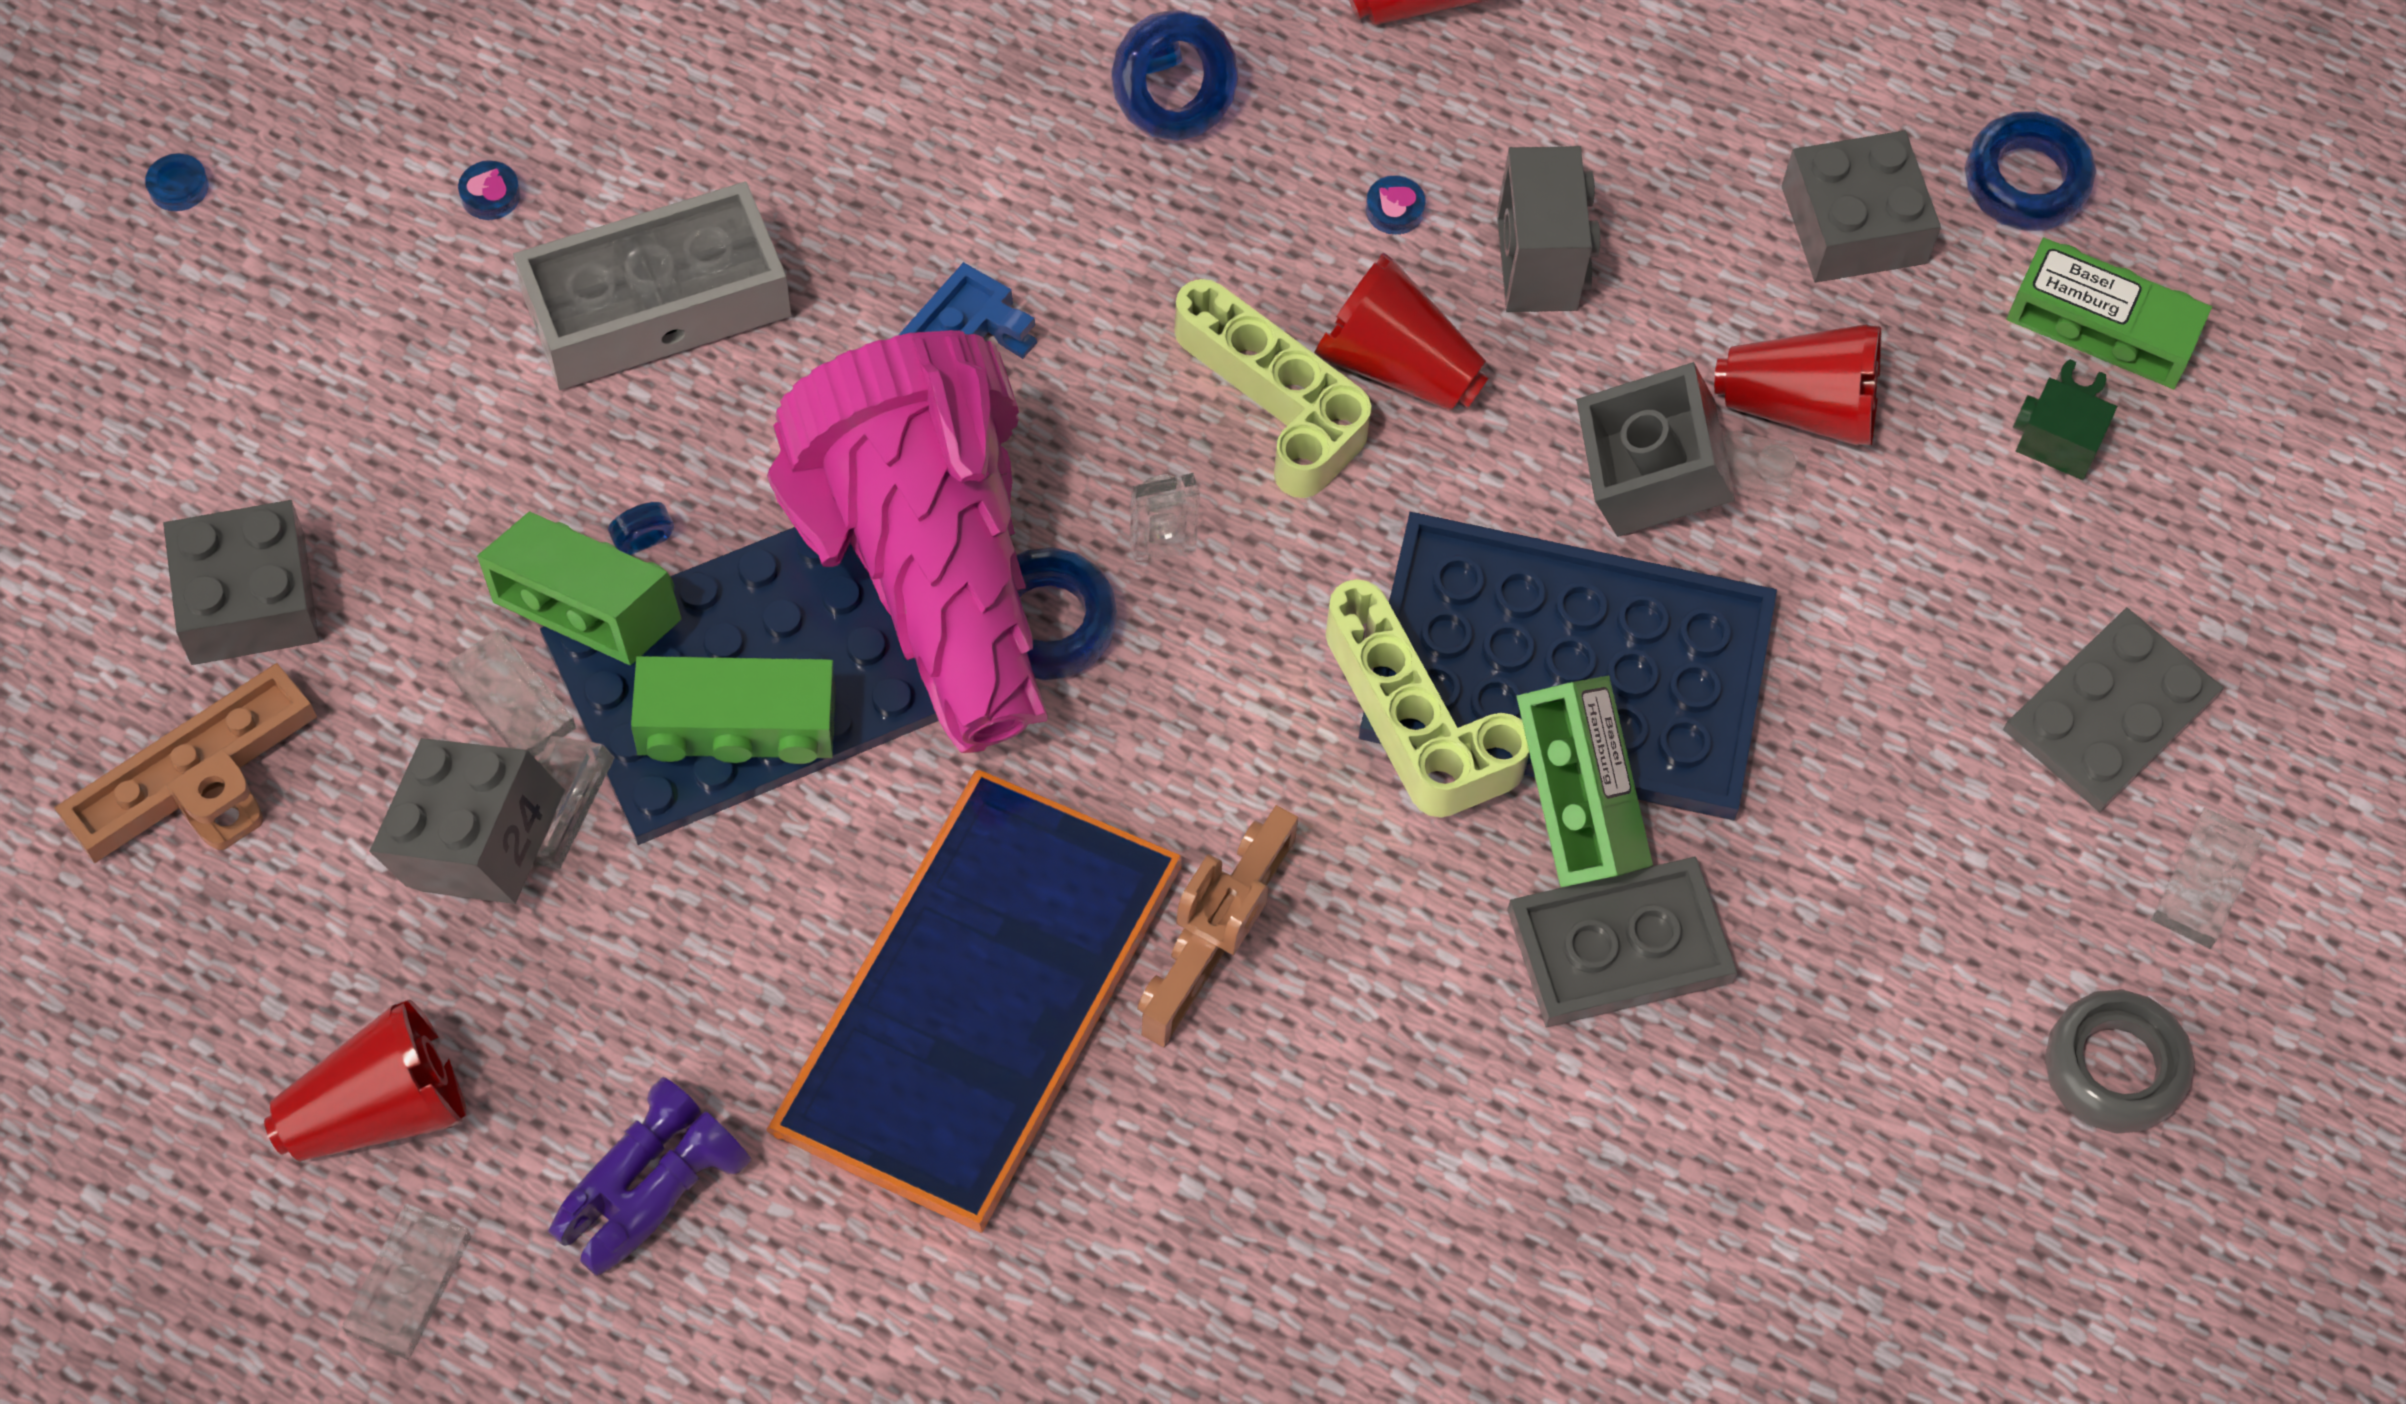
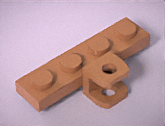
(191, 770)
(1216, 918)

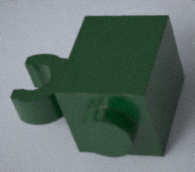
(2065, 423)

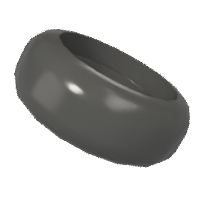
(2146, 1021)

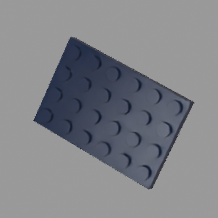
(751, 604)
(1529, 614)

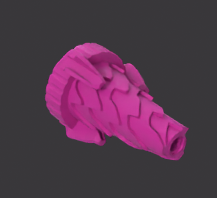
(911, 470)

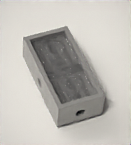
(653, 285)

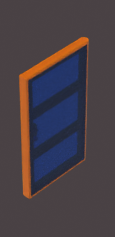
(976, 999)

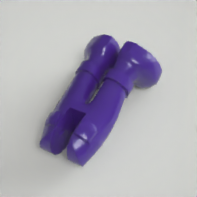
(639, 1212)

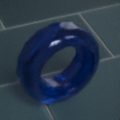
(1217, 86)
(2042, 134)
(1095, 593)

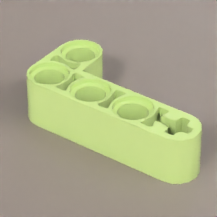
(1219, 325)
(1414, 696)

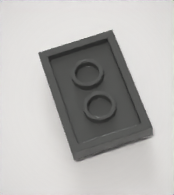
(2113, 709)
(1621, 941)

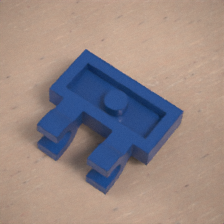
(976, 306)

